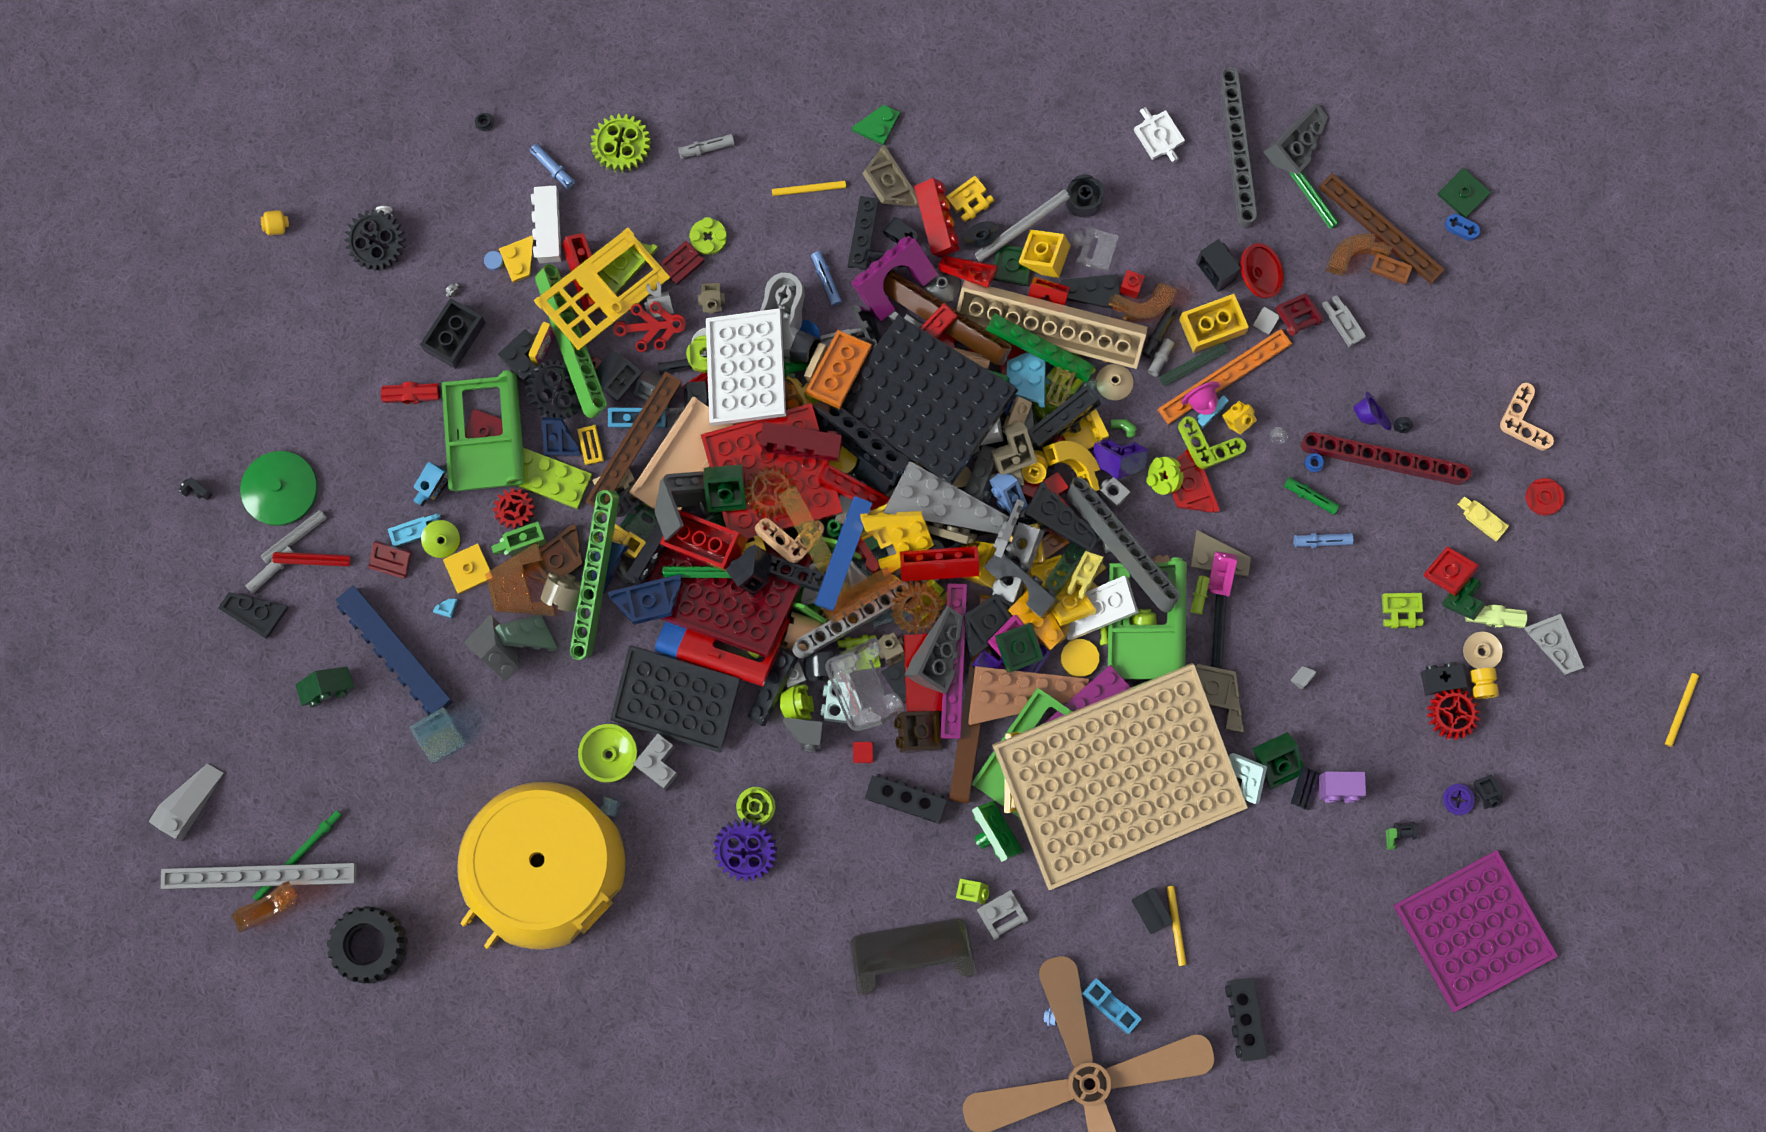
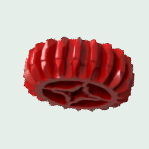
(1461, 715)

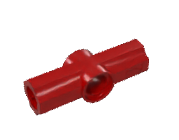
(410, 392)

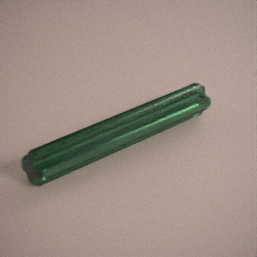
(1193, 364)

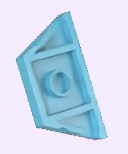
(1028, 376)

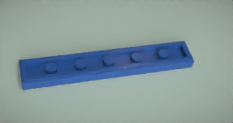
(842, 554)

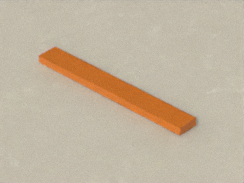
(1230, 372)

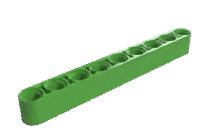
(577, 361)
(588, 581)

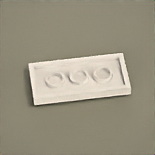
(1112, 603)

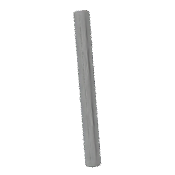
(1023, 225)

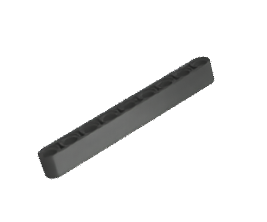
(1238, 139)
(1123, 544)

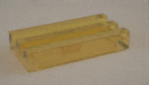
(1065, 374)

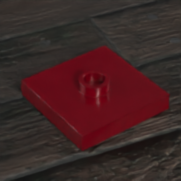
(483, 425)

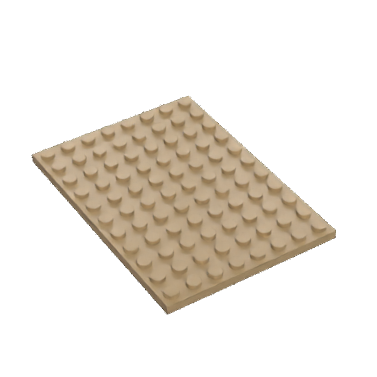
(1120, 776)

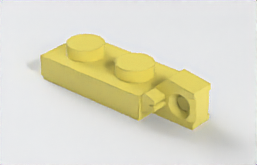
(1483, 518)

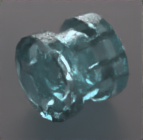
(610, 807)

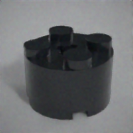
(1093, 199)
(815, 665)

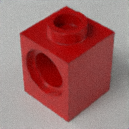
(1131, 284)

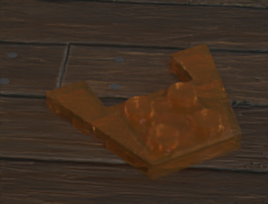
(510, 587)

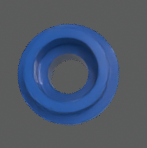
(1314, 456)

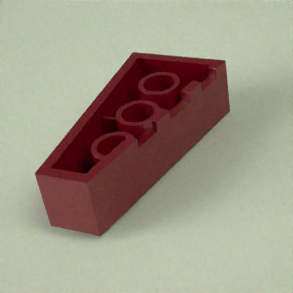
(800, 442)

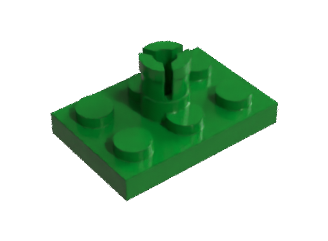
(995, 832)

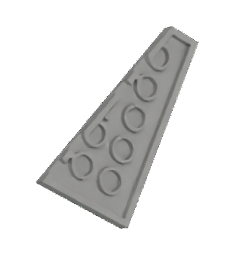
(942, 502)

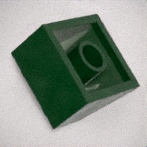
(725, 488)
(1281, 758)

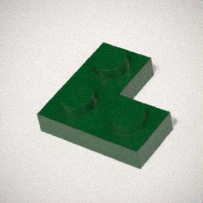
(1464, 602)

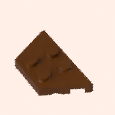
(558, 556)

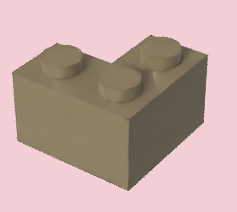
(1017, 453)

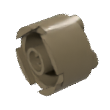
(561, 591)

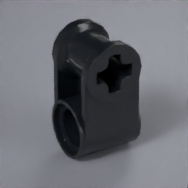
(898, 229)

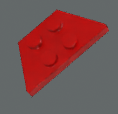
(1195, 490)

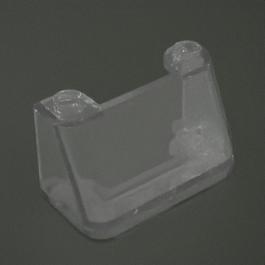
(860, 688)

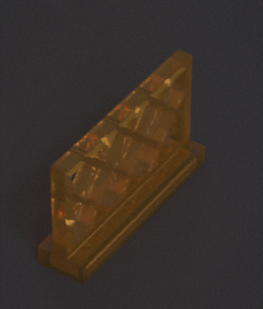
(862, 594)

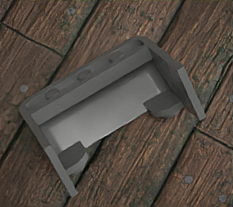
(679, 491)

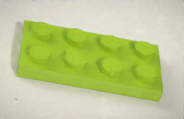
(554, 479)

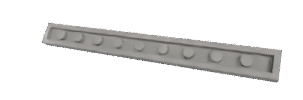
(258, 876)

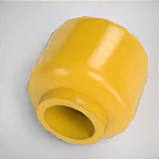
(274, 222)

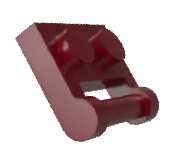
(1297, 308)

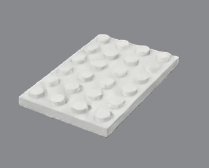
(745, 367)

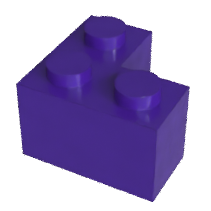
(1118, 459)

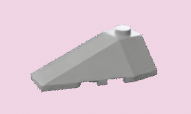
(183, 806)

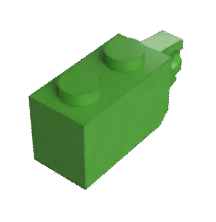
(520, 539)

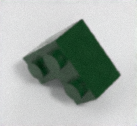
(323, 685)

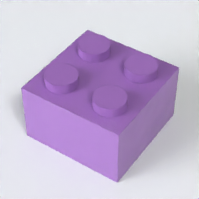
(1342, 786)

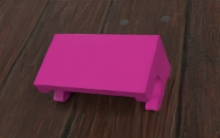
(1222, 573)

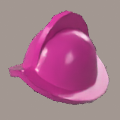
(1203, 398)

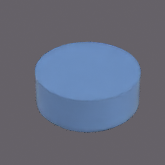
(493, 260)

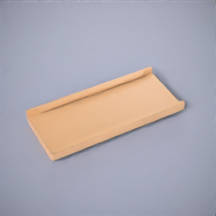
(679, 452)

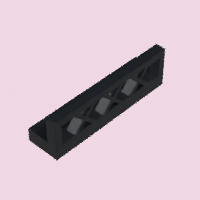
(1064, 417)
(646, 559)

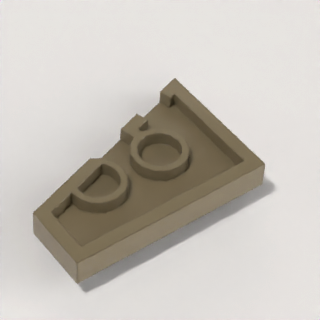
(1204, 552)

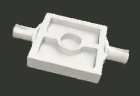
(1159, 135)

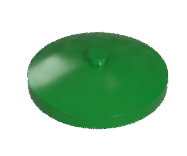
(279, 488)

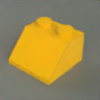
(1045, 252)

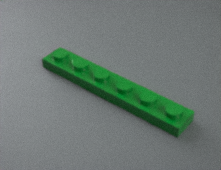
(1039, 347)

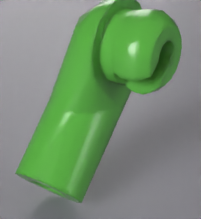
(1125, 425)

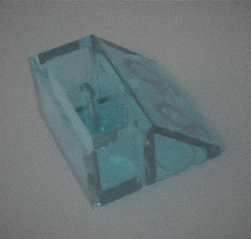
(437, 735)

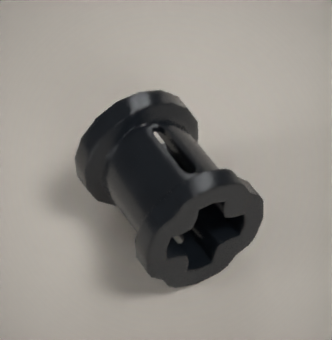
(1406, 830)

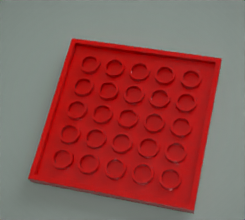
(741, 445)

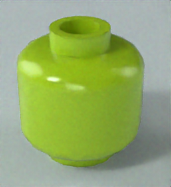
(1144, 617)

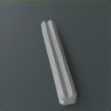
(294, 535)

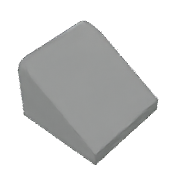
(1266, 320)
(1302, 677)

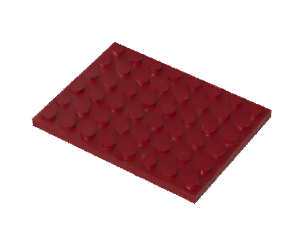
(727, 612)

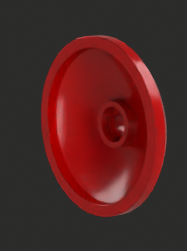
(1262, 270)

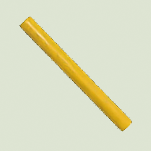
(808, 188)
(1681, 710)
(1176, 925)

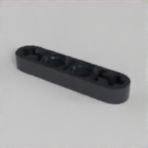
(793, 576)

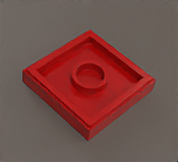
(1451, 571)

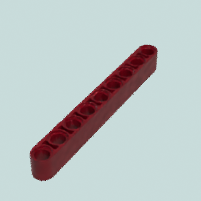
(1394, 456)

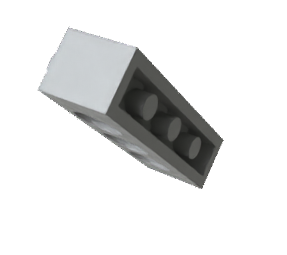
(1027, 555)

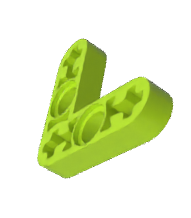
(1209, 453)

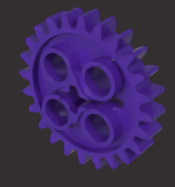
(743, 832)

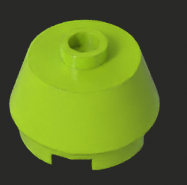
(796, 703)
(755, 804)

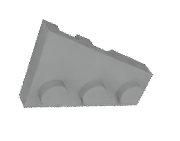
(1007, 528)
(1556, 643)

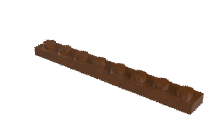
(1381, 227)
(636, 436)

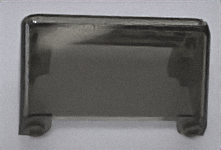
(910, 949)

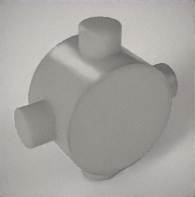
(452, 290)

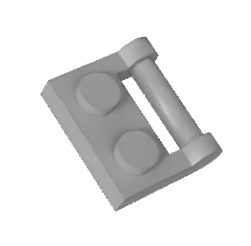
(997, 910)

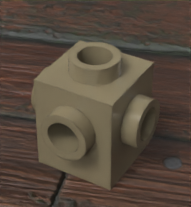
(711, 298)
(891, 649)

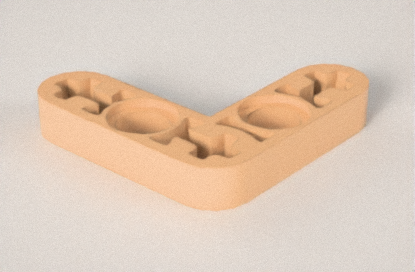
(1516, 419)
(789, 544)

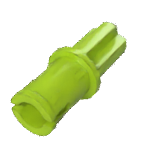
(1200, 595)

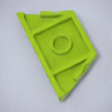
(623, 268)

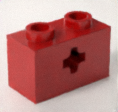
(1057, 292)

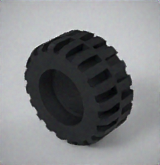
(341, 941)

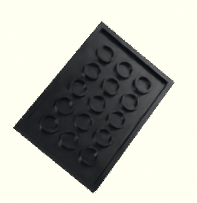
(675, 699)

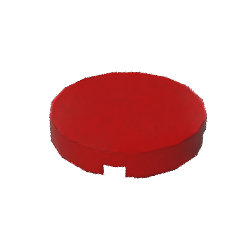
(1545, 502)

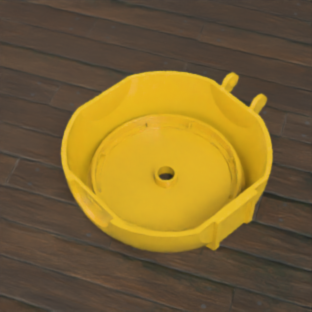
(545, 903)

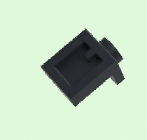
(191, 485)
(1489, 791)

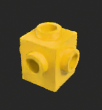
(1240, 417)

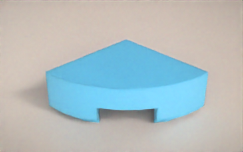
(446, 608)

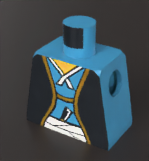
(430, 483)

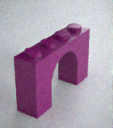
(870, 283)

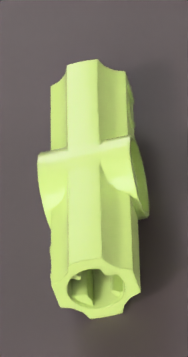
(1500, 617)

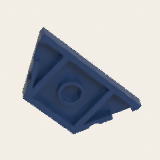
(648, 600)

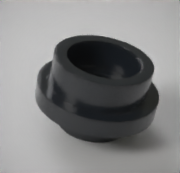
(484, 116)
(1403, 425)

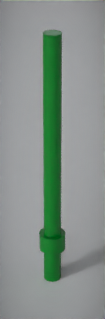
(323, 828)

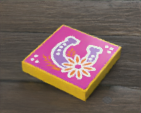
(541, 344)

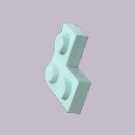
(1251, 775)

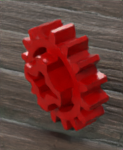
(520, 505)

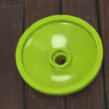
(600, 741)

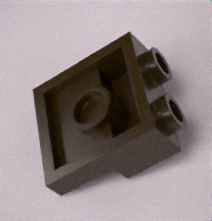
(918, 731)

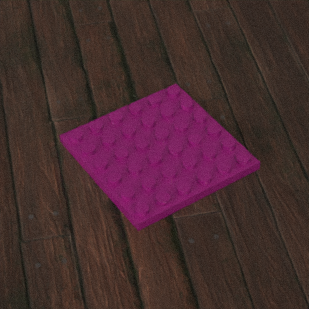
(1475, 931)

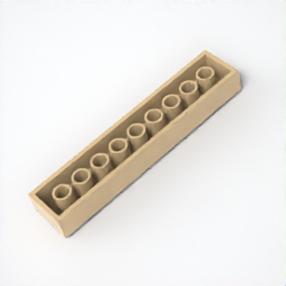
(1059, 324)

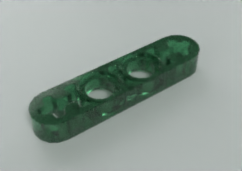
(1064, 566)

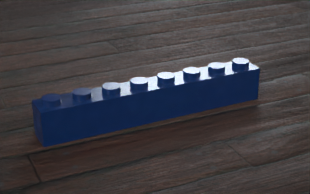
(394, 651)

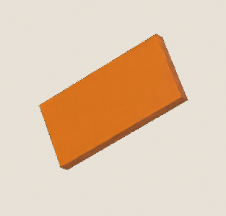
(838, 369)

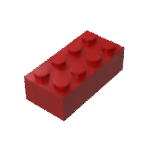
(706, 542)

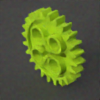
(637, 145)

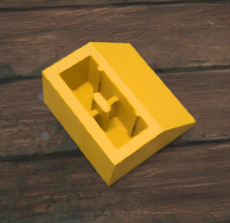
(985, 553)

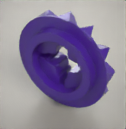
(1465, 794)

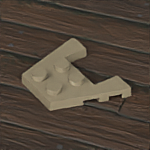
(1222, 692)

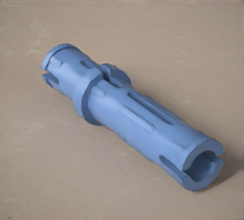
(558, 172)
(819, 259)
(1323, 540)

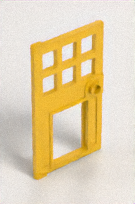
(598, 290)

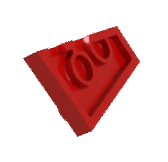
(969, 270)

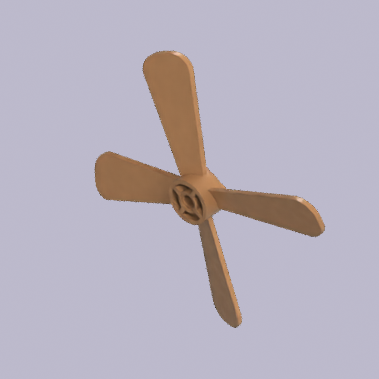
(1061, 984)

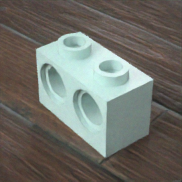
(831, 701)

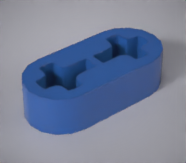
(1463, 230)

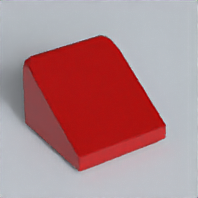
(862, 752)

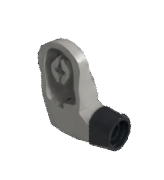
(788, 294)

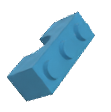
(1111, 1007)

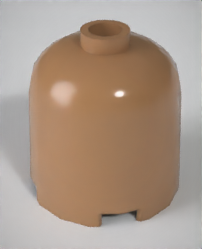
(800, 626)

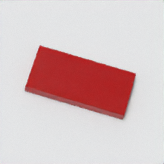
(917, 696)

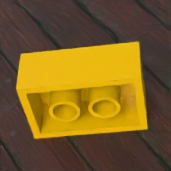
(1213, 323)

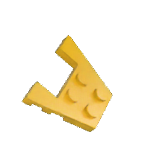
(906, 531)

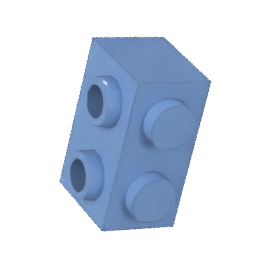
(1007, 491)

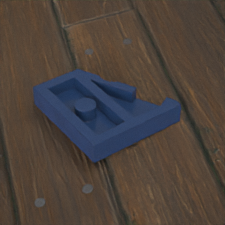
(558, 438)

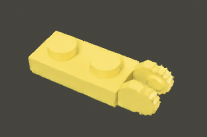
(1085, 573)

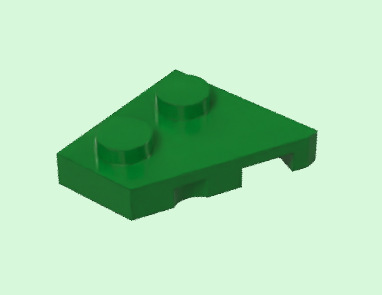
(877, 124)

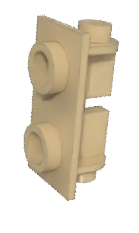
(1018, 410)

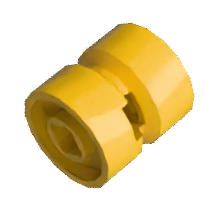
(1036, 472)
(1484, 681)

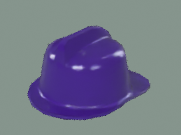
(1371, 413)

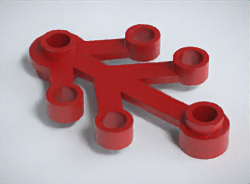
(652, 325)

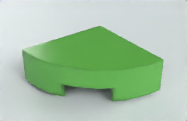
(1391, 834)

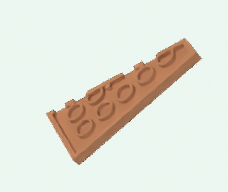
(1005, 694)

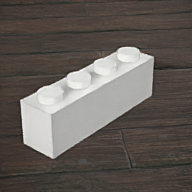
(547, 224)

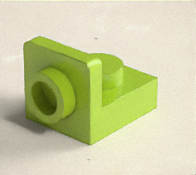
(972, 891)

